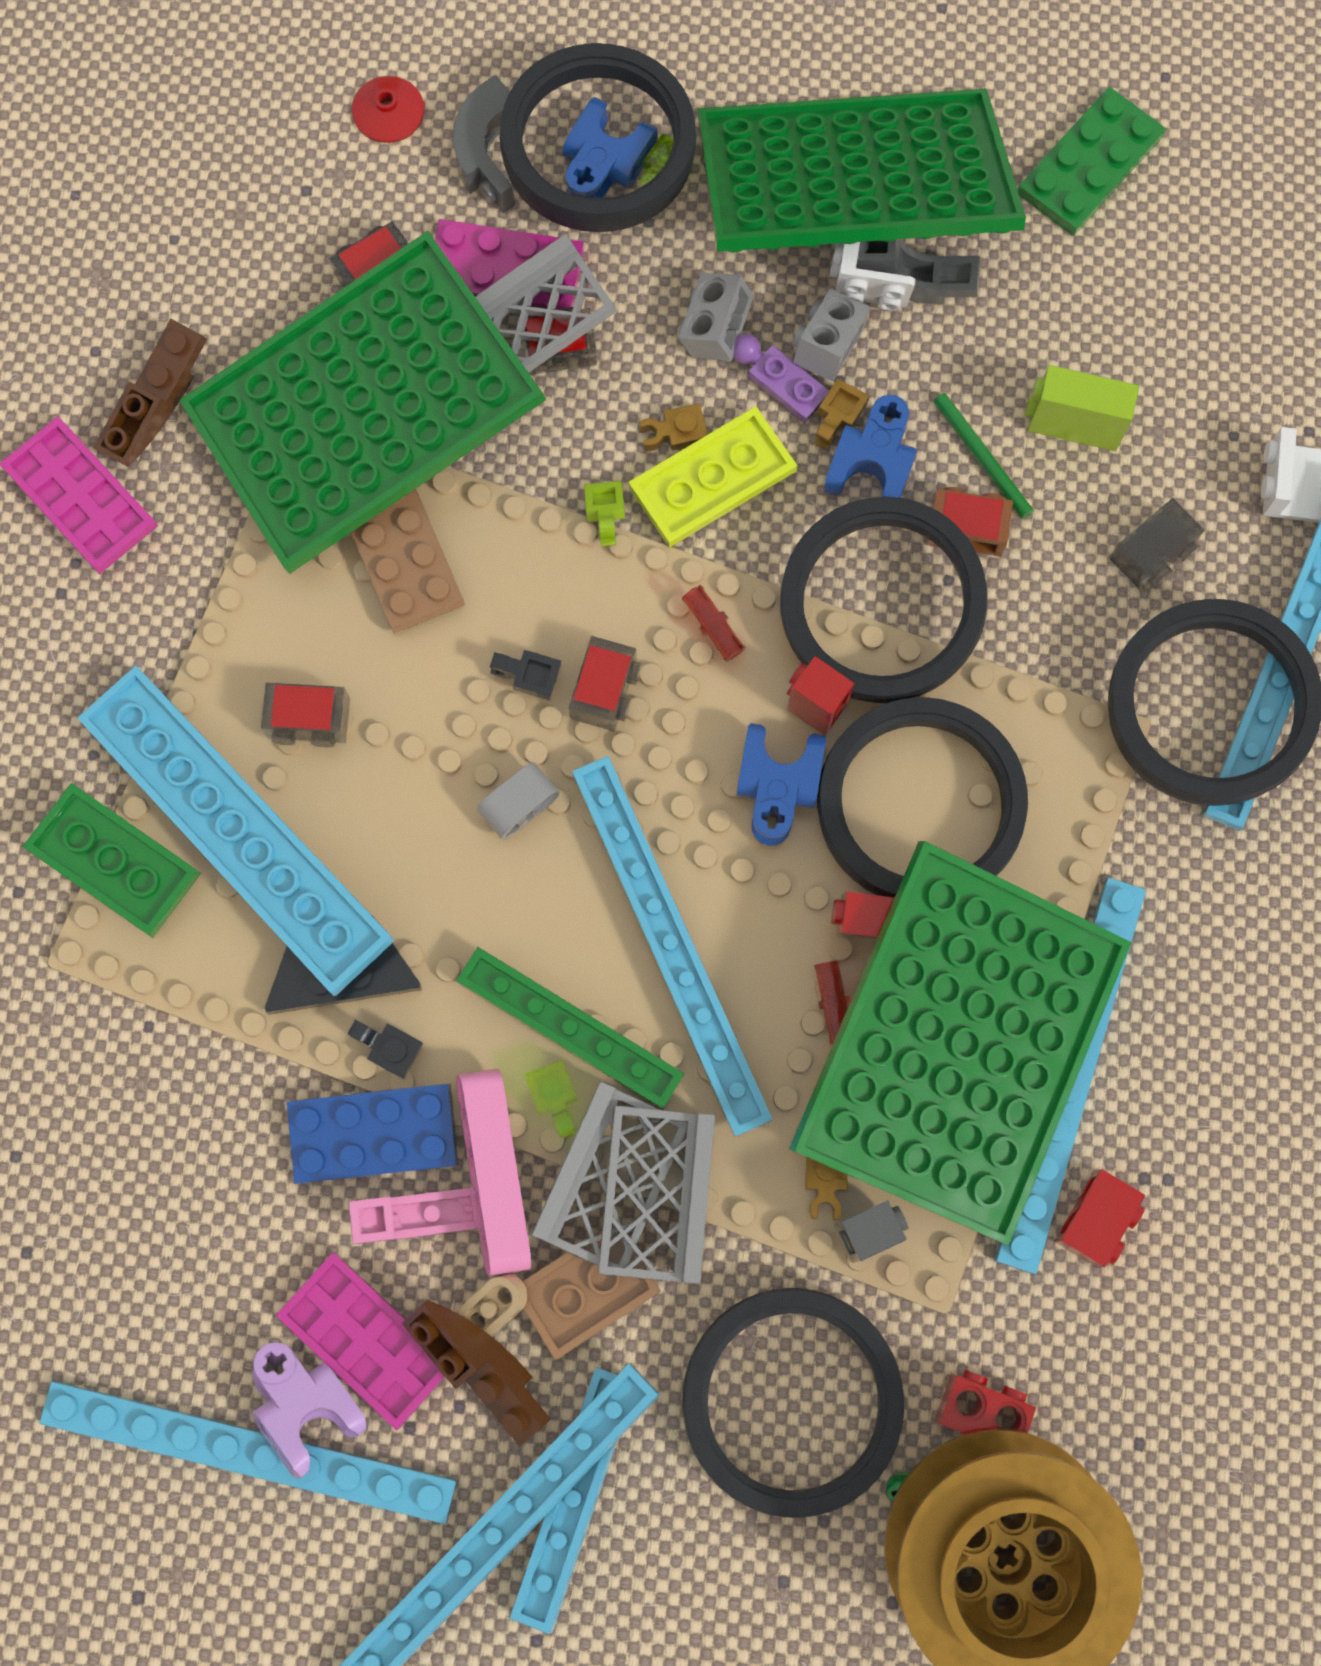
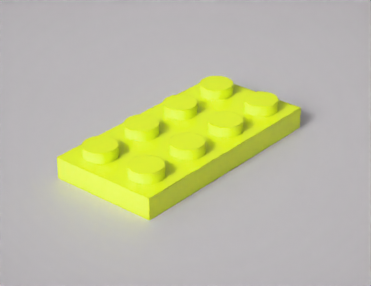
(712, 476)

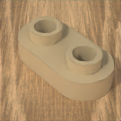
(494, 1304)

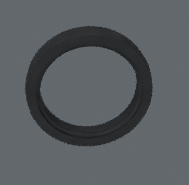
(609, 62)
(902, 514)
(1247, 621)
(927, 713)
(889, 1414)

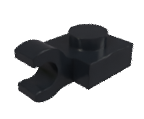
(532, 674)
(390, 1049)

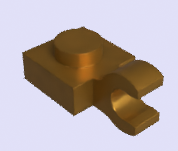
(839, 408)

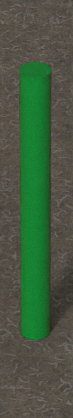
(983, 455)

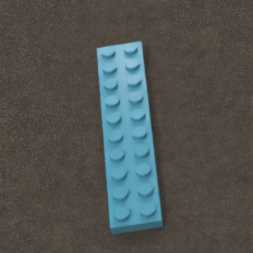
(236, 831)

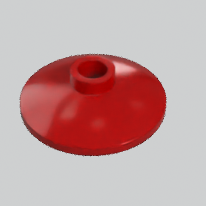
(391, 121)

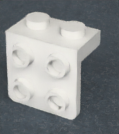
(885, 289)
(1291, 479)

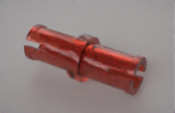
(713, 623)
(832, 996)

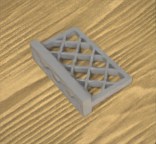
(538, 276)
(577, 1164)
(692, 1196)

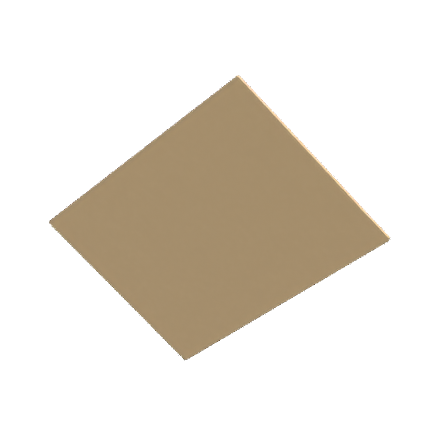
(442, 733)

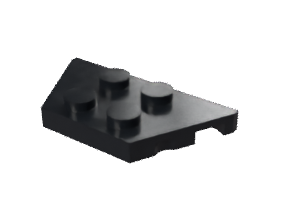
(299, 989)

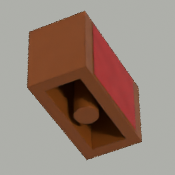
(980, 517)

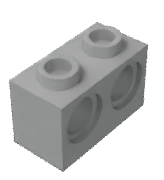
(715, 316)
(830, 334)

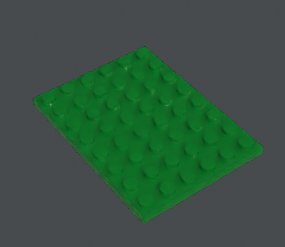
(857, 170)
(361, 401)
(961, 1044)

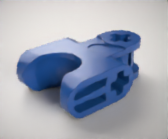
(601, 158)
(875, 450)
(778, 785)

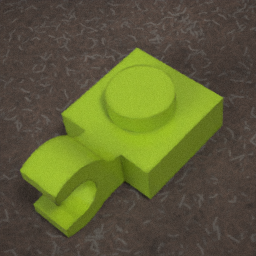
(605, 504)

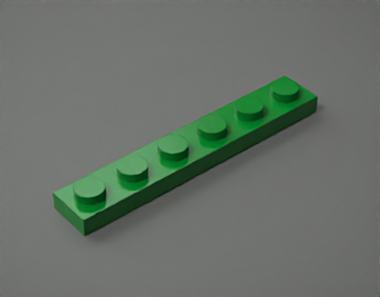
(570, 1028)

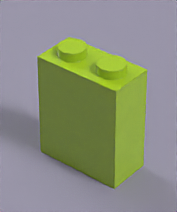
(1081, 407)

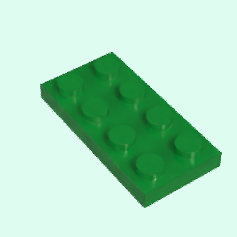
(1091, 161)
(112, 860)

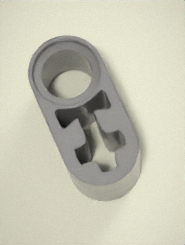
(518, 801)

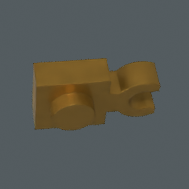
(680, 427)
(826, 1182)

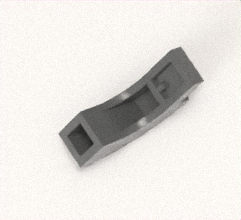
(473, 133)
(933, 275)

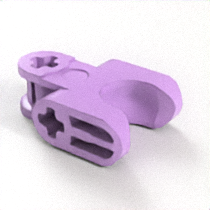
(297, 1398)

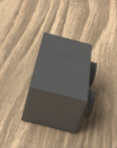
(872, 1231)

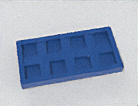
(372, 1133)

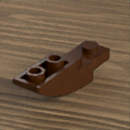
(153, 397)
(471, 1355)

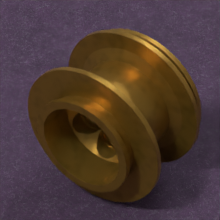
(967, 1489)

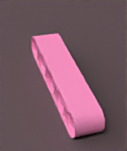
(493, 1172)

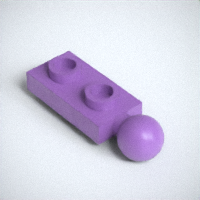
(780, 377)

